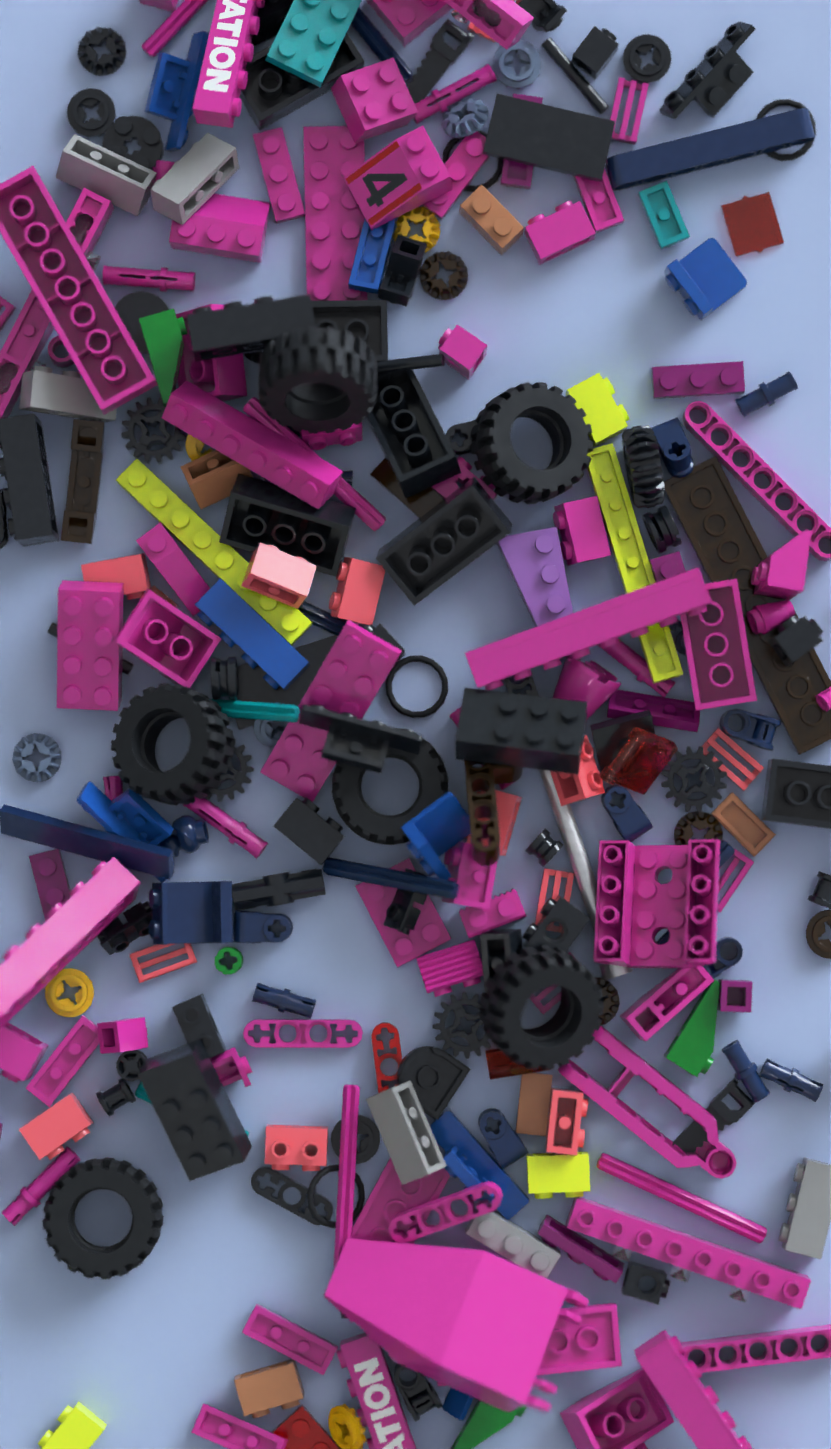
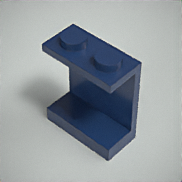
(191, 912)

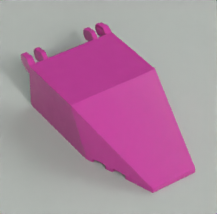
(454, 1315)

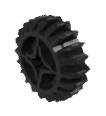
(643, 466)

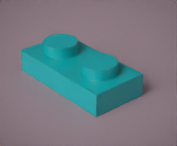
(663, 215)

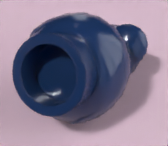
(189, 837)

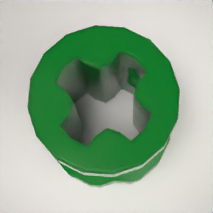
(224, 968)

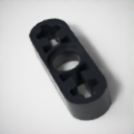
(267, 1193)

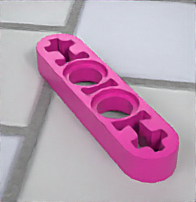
(303, 1037)
(447, 1216)

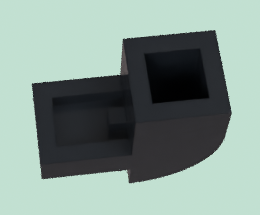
(402, 270)

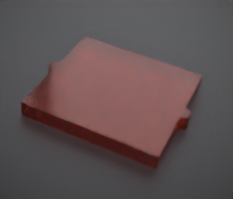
(752, 224)

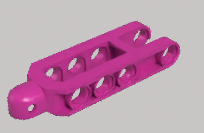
(712, 1156)

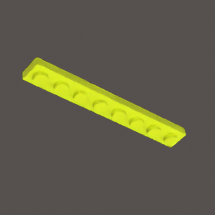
(205, 545)
(630, 555)

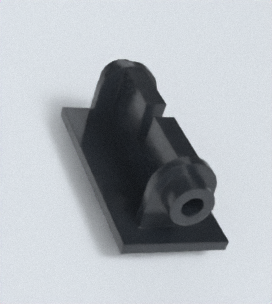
(400, 913)
(118, 935)

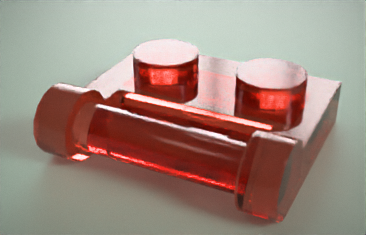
(644, 765)

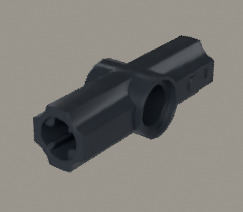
(278, 889)

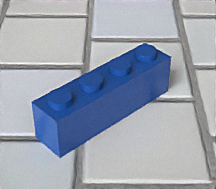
(252, 634)

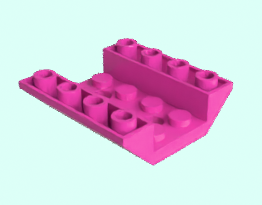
(636, 906)

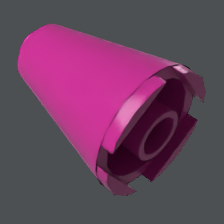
(585, 683)

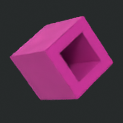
(122, 1035)

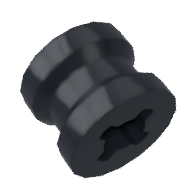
(544, 847)
(129, 1068)

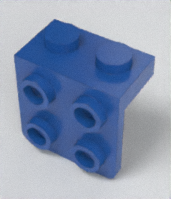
(705, 278)
(436, 832)

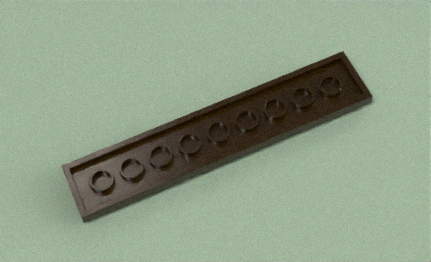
(731, 551)

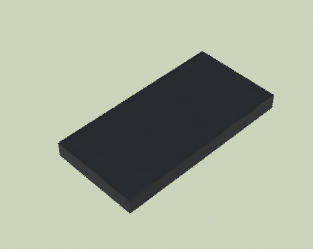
(549, 137)
(255, 689)

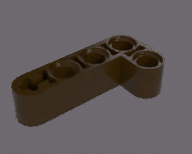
(485, 805)

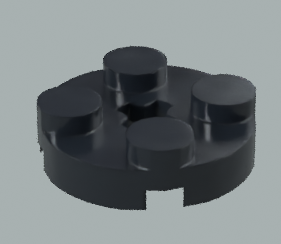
(137, 128)

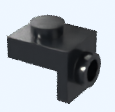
(545, 12)

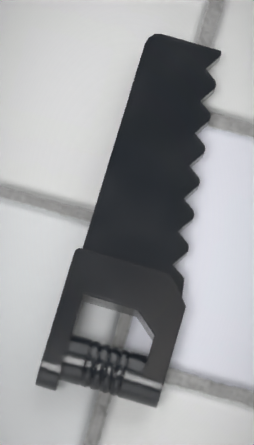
(438, 60)
(695, 1135)

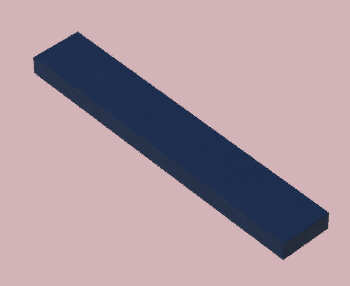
(86, 841)

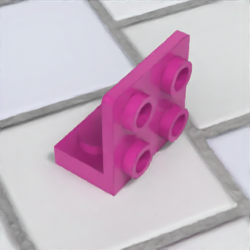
(473, 879)

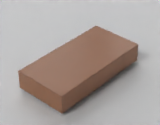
(742, 824)
(534, 1104)

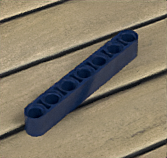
(710, 149)

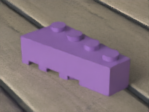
(539, 573)

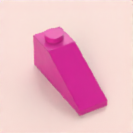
(174, 566)
(665, 1001)

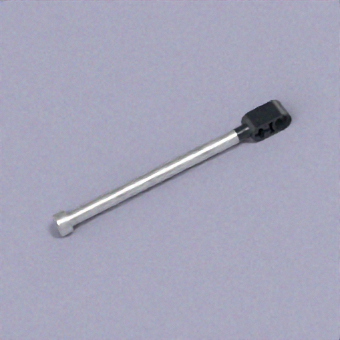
(572, 842)

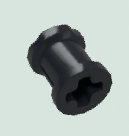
(822, 892)
(116, 1097)

